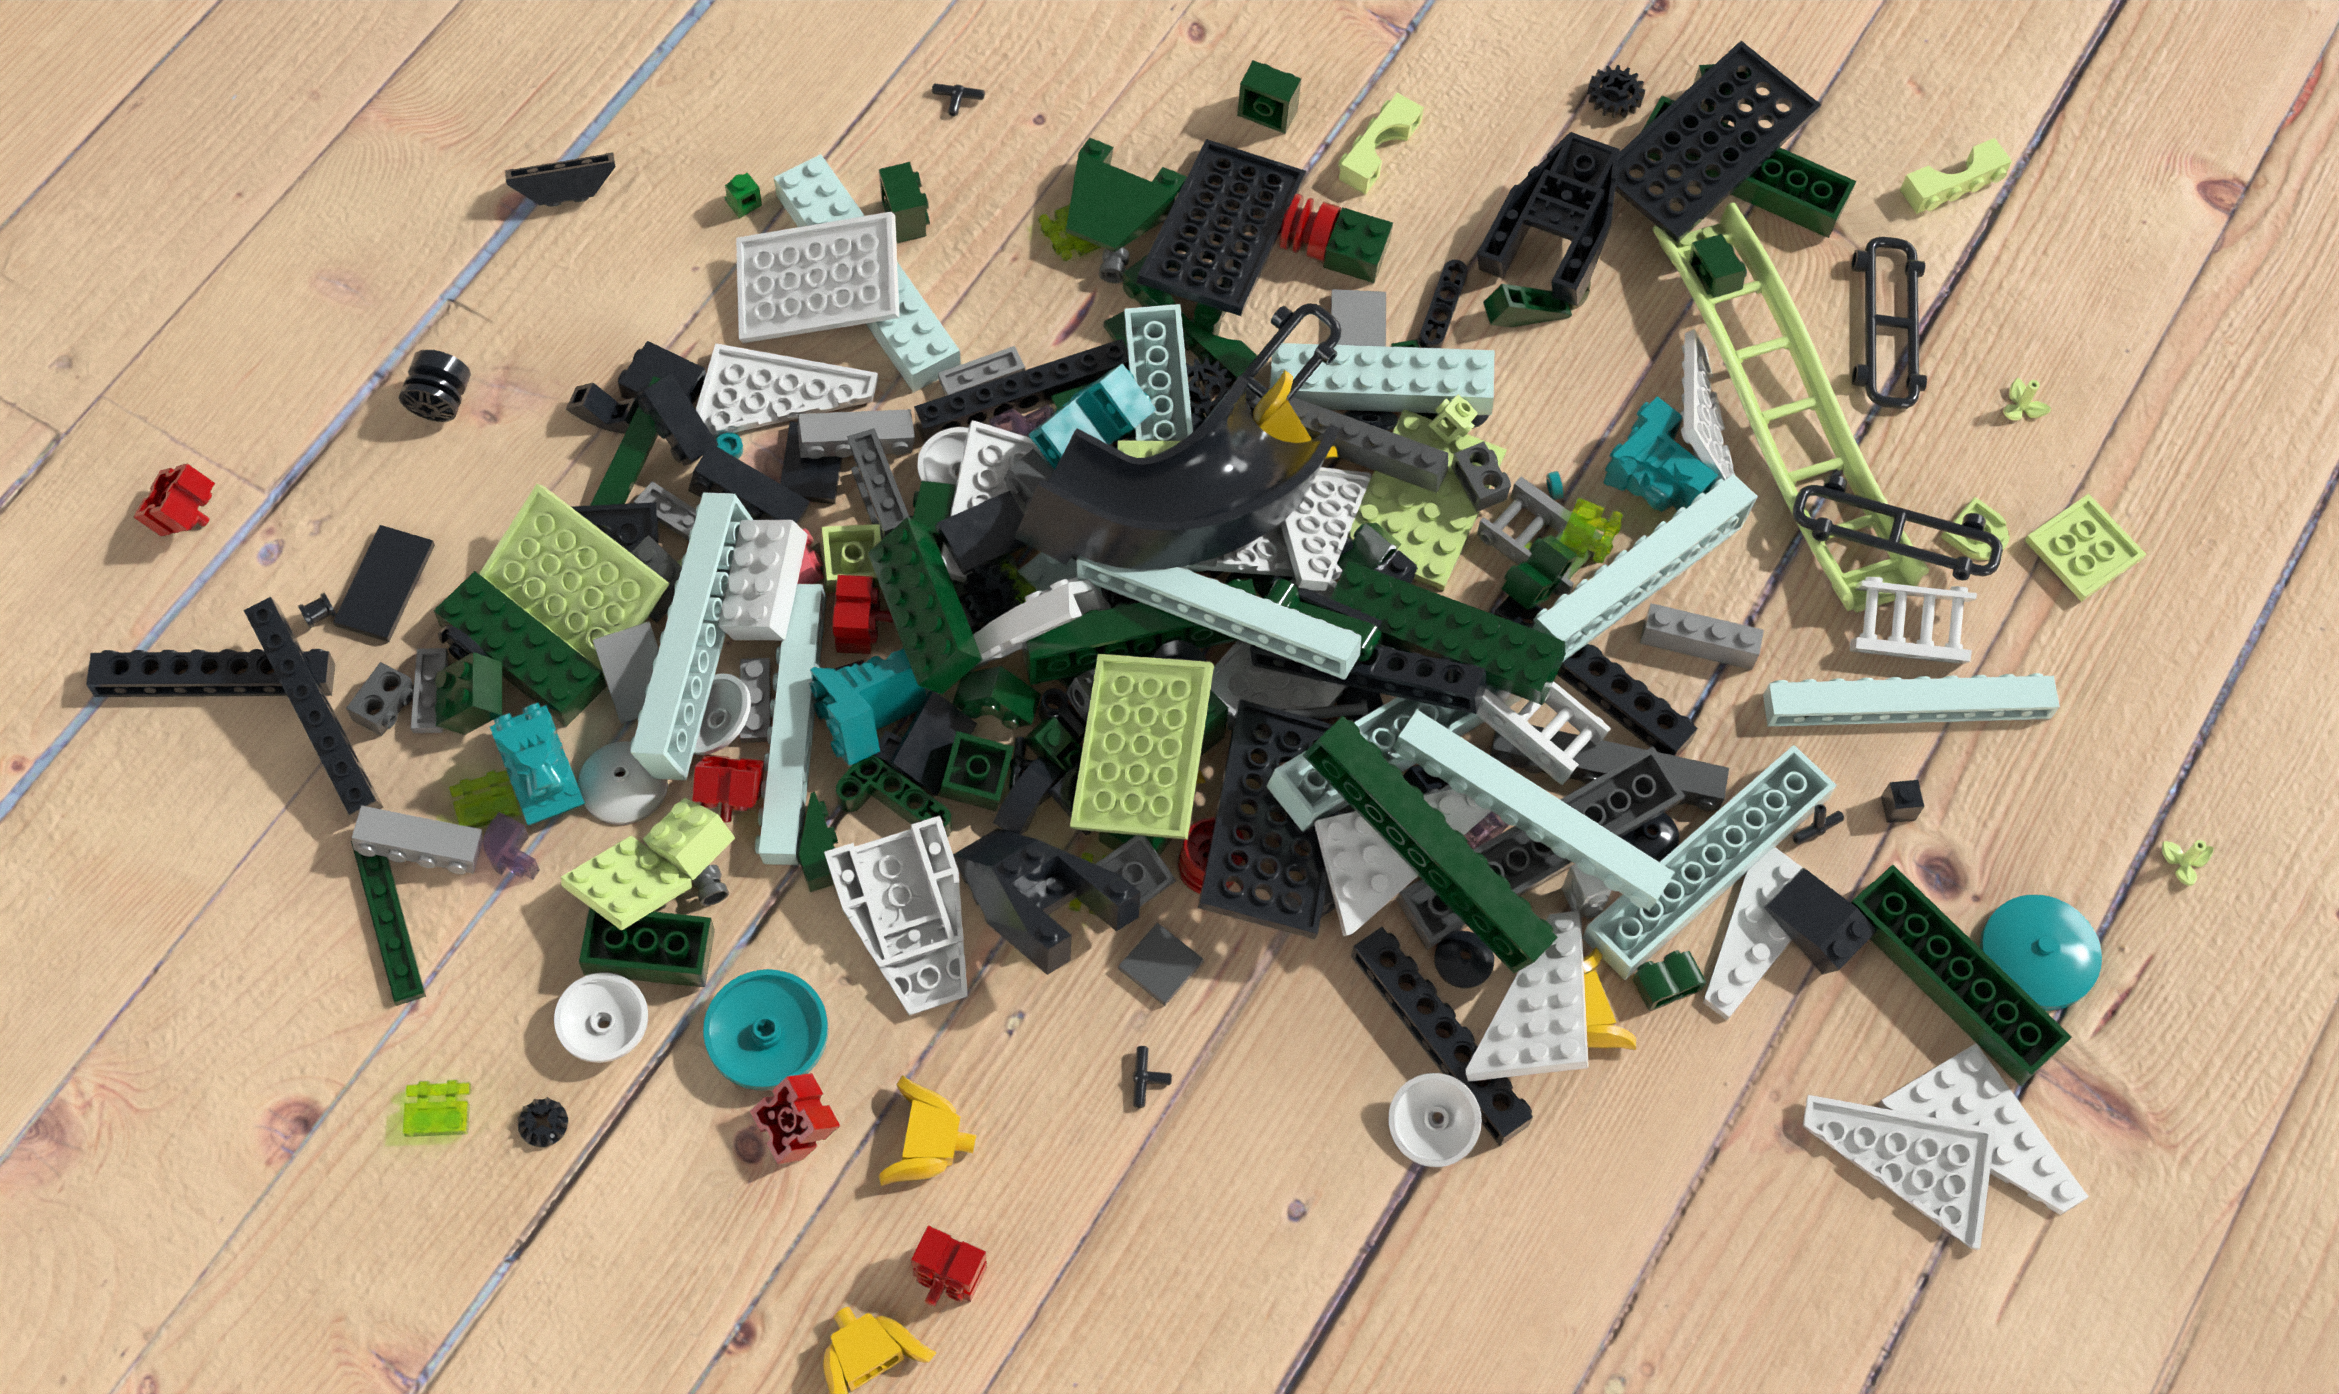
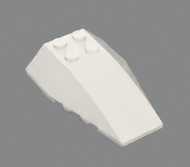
(1036, 616)
(907, 911)

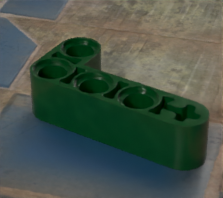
(1287, 595)
(896, 801)

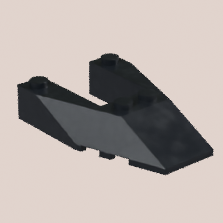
(1564, 196)
(1026, 879)

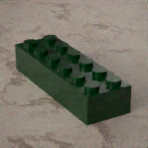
(924, 606)
(529, 652)

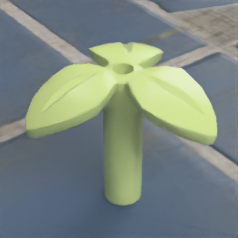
(2022, 397)
(2197, 856)

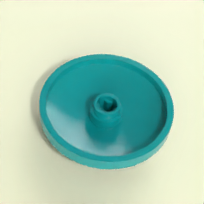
(2044, 949)
(765, 1029)

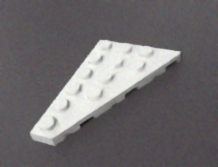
(763, 389)
(1702, 409)
(1542, 1014)

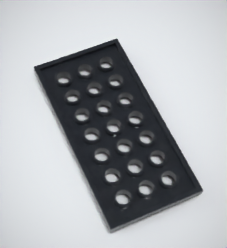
(1731, 173)
(1225, 255)
(1230, 818)

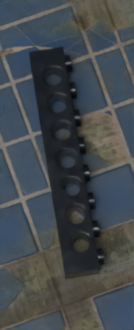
(1020, 391)
(1397, 675)
(195, 682)
(1618, 706)
(312, 707)
(1384, 945)

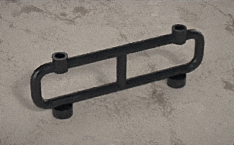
(1286, 322)
(1865, 374)
(1971, 527)

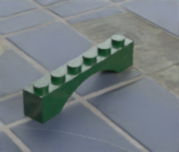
(1230, 353)

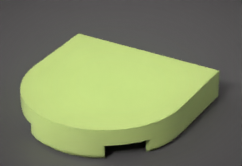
(1994, 524)

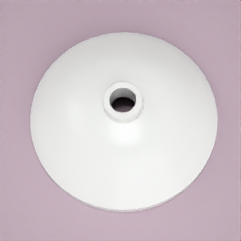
(942, 456)
(724, 714)
(619, 798)
(596, 1000)
(1414, 1123)

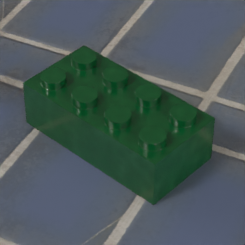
(652, 949)

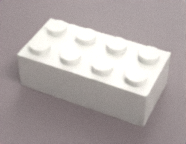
(762, 580)

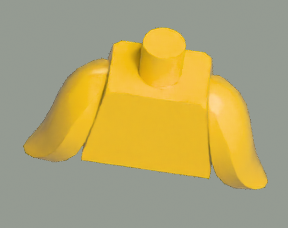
(1277, 416)
(1599, 1016)
(929, 1138)
(867, 1349)

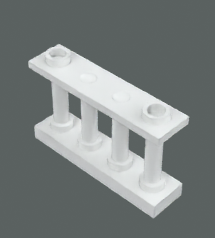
(1896, 643)
(1537, 744)

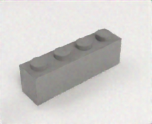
(827, 432)
(1701, 636)
(417, 840)

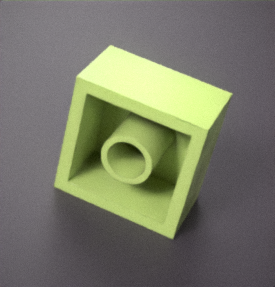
(846, 552)
(689, 837)

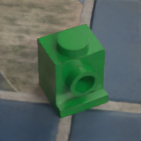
(740, 188)

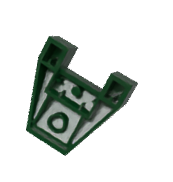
(1114, 205)

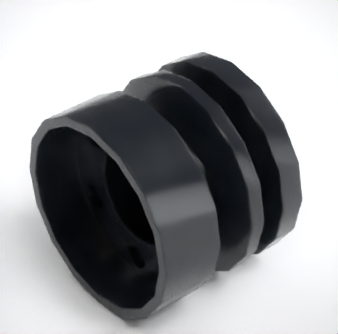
(434, 385)

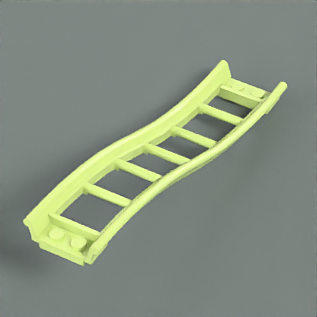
(1821, 398)

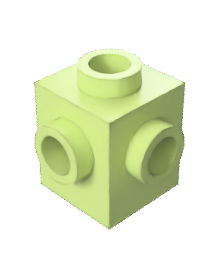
(1453, 418)

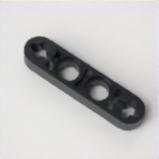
(1443, 305)

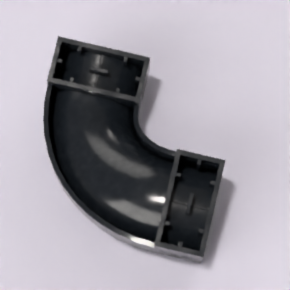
(1174, 507)

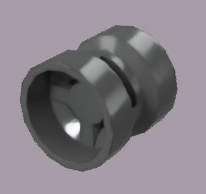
(1114, 265)
(710, 886)

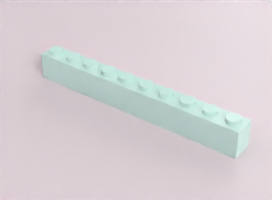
(1233, 613)
(1910, 700)
(791, 730)
(1533, 810)

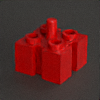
(175, 501)
(857, 614)
(727, 782)
(794, 1118)
(947, 1265)

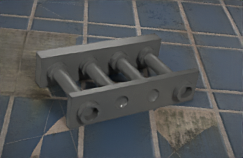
(876, 482)

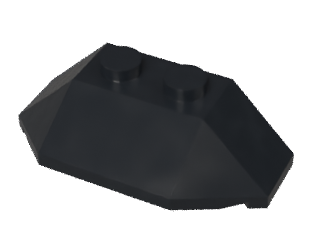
(562, 180)

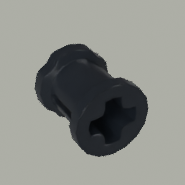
(317, 610)

